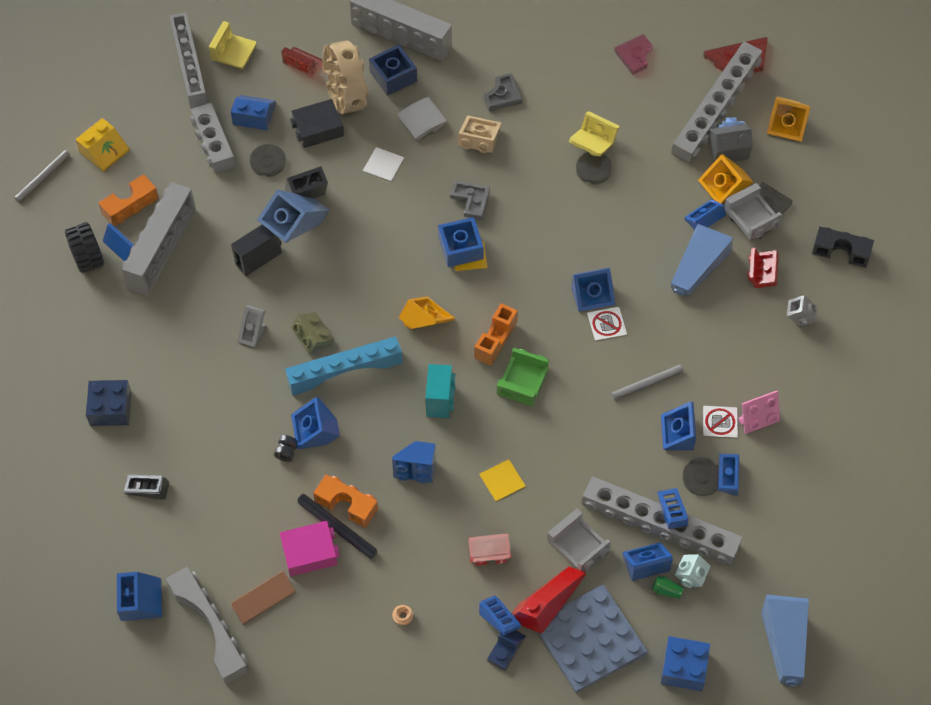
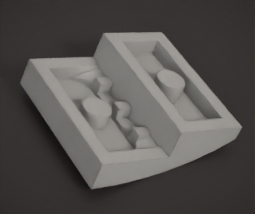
(422, 118)

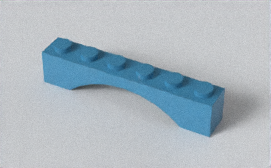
(374, 355)

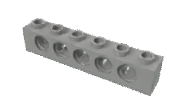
(188, 60)

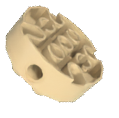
(345, 77)

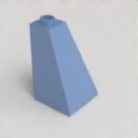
(292, 214)
(700, 259)
(786, 631)

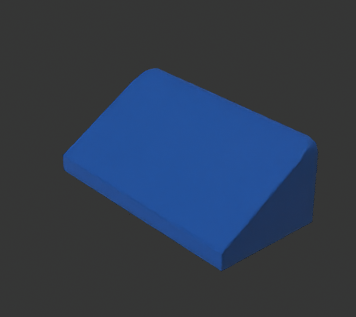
(706, 214)
(117, 242)
(729, 473)

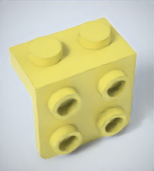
(595, 134)

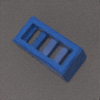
(674, 522)
(492, 610)

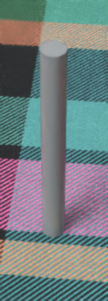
(38, 179)
(646, 382)

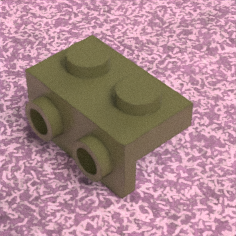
(311, 332)

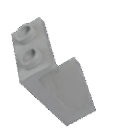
(752, 212)
(578, 541)

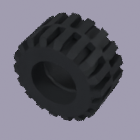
(84, 247)

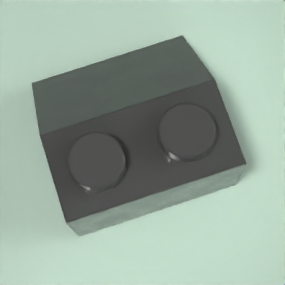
(732, 141)

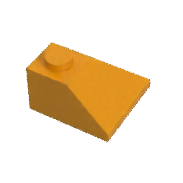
(788, 119)
(724, 179)
(423, 312)

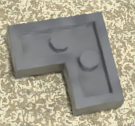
(474, 195)

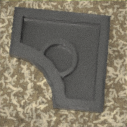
(503, 94)

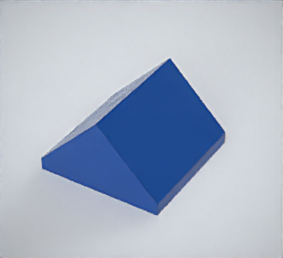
(593, 289)
(679, 428)
(647, 561)

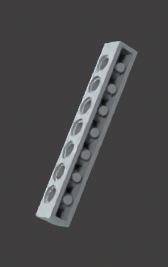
(745, 54)
(638, 504)

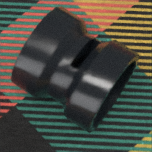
(286, 446)

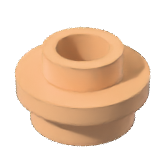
(402, 609)

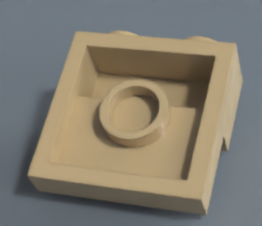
(479, 134)

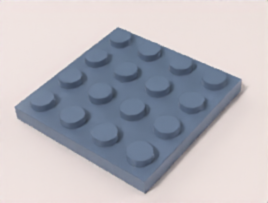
(591, 639)

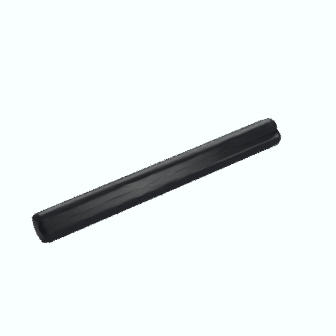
(338, 527)

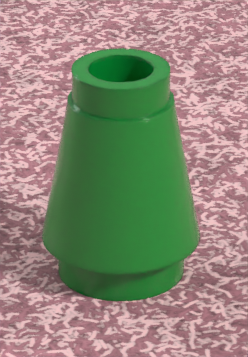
(666, 587)

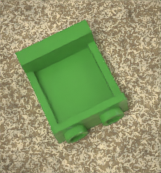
(523, 377)

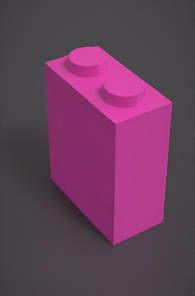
(309, 548)

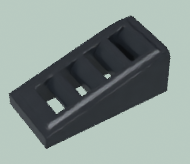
(158, 490)

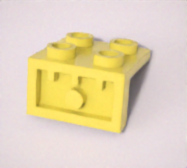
(230, 48)

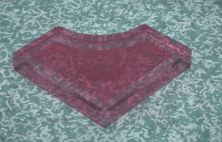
(634, 52)

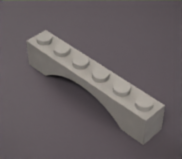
(187, 592)

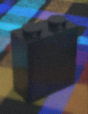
(317, 123)
(308, 184)
(255, 249)

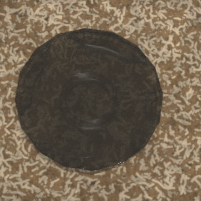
(267, 160)
(593, 168)
(701, 476)

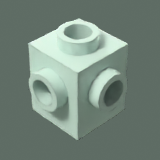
(692, 571)

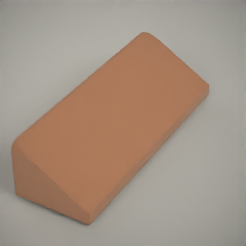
(262, 597)

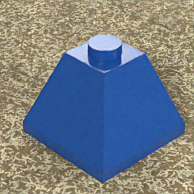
(314, 425)

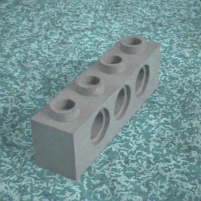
(212, 137)

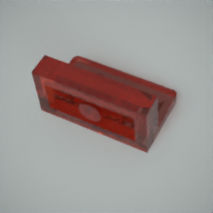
(301, 60)

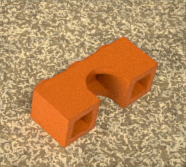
(118, 210)
(502, 325)
(332, 491)

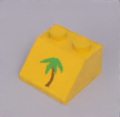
(102, 144)

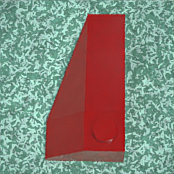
(544, 604)

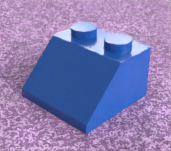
(252, 112)

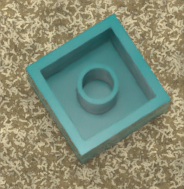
(440, 391)

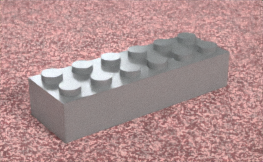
(403, 26)
(158, 239)

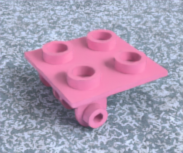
(760, 412)

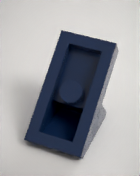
(505, 649)

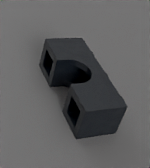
(857, 247)

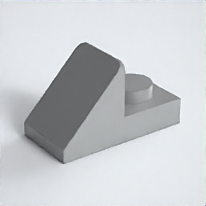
(251, 326)

